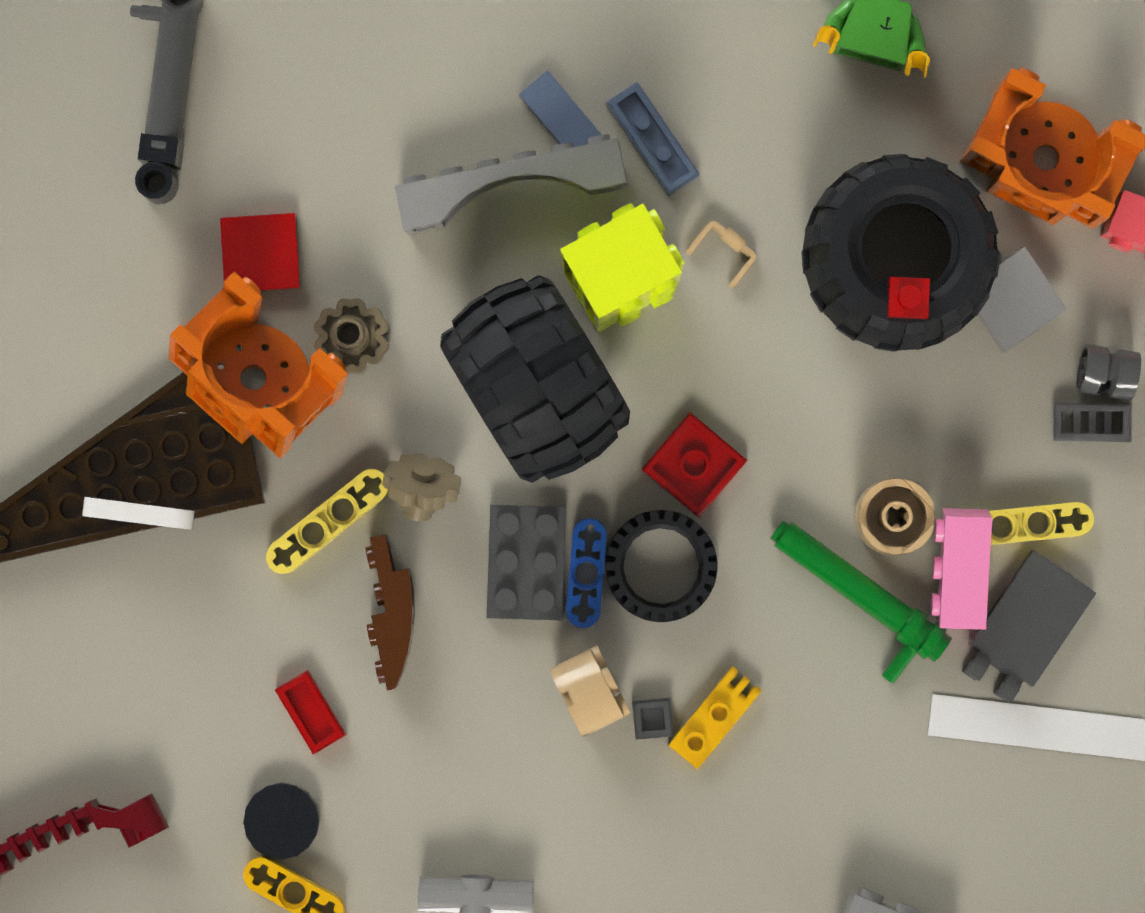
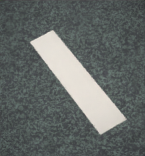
(1037, 727)

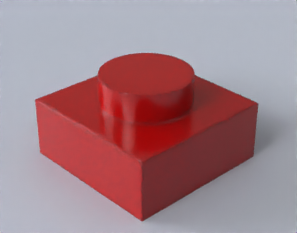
(908, 298)

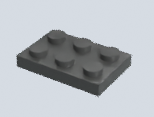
(526, 562)

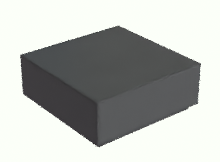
(652, 718)

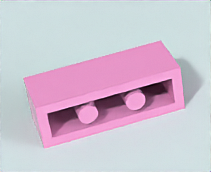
(962, 568)

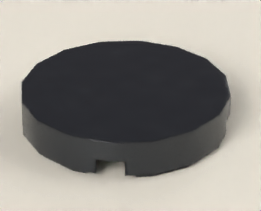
(281, 820)

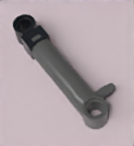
(162, 143)

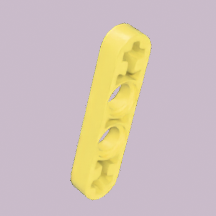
(1019, 522)
(331, 525)

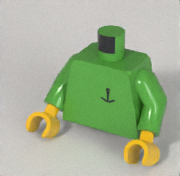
(877, 34)

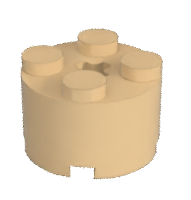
(916, 516)
(589, 691)

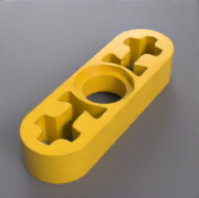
(274, 871)

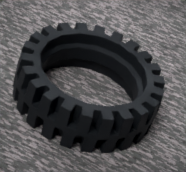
(706, 571)

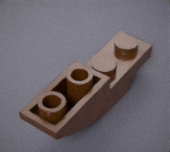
(395, 627)

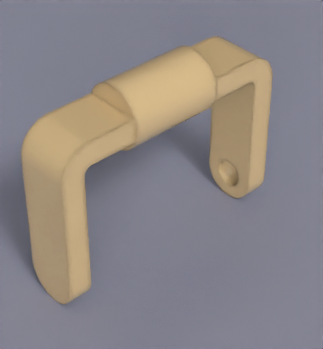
(732, 239)

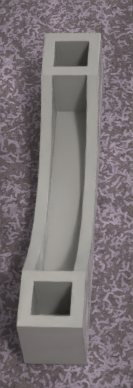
(435, 201)

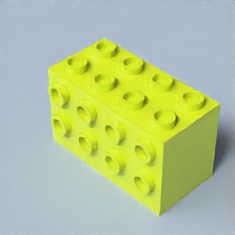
(622, 267)

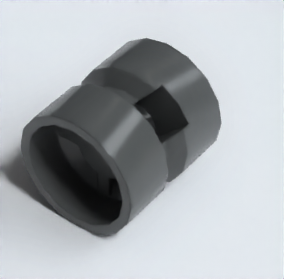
(1108, 372)

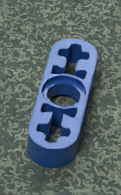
(593, 602)

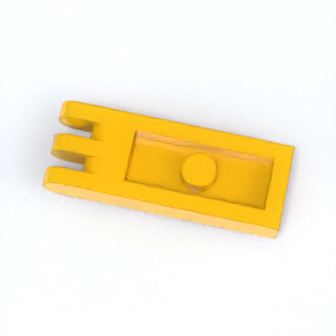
(713, 719)

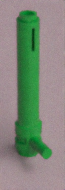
(908, 624)

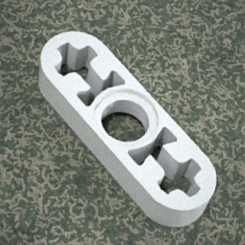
(138, 513)

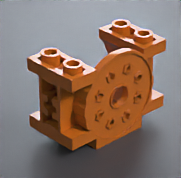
(1093, 183)
(212, 341)

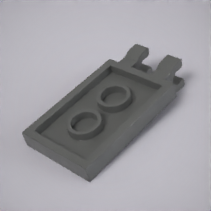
(1028, 624)

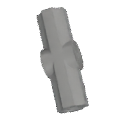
(475, 895)

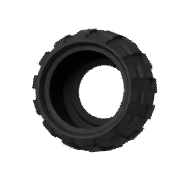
(848, 290)
(535, 378)

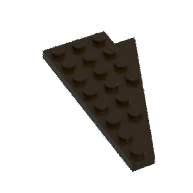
(152, 455)

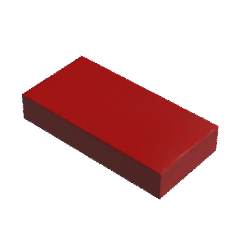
(310, 712)

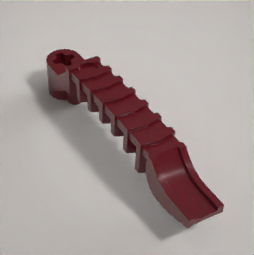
(134, 821)

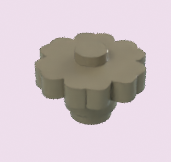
(353, 334)
(421, 485)

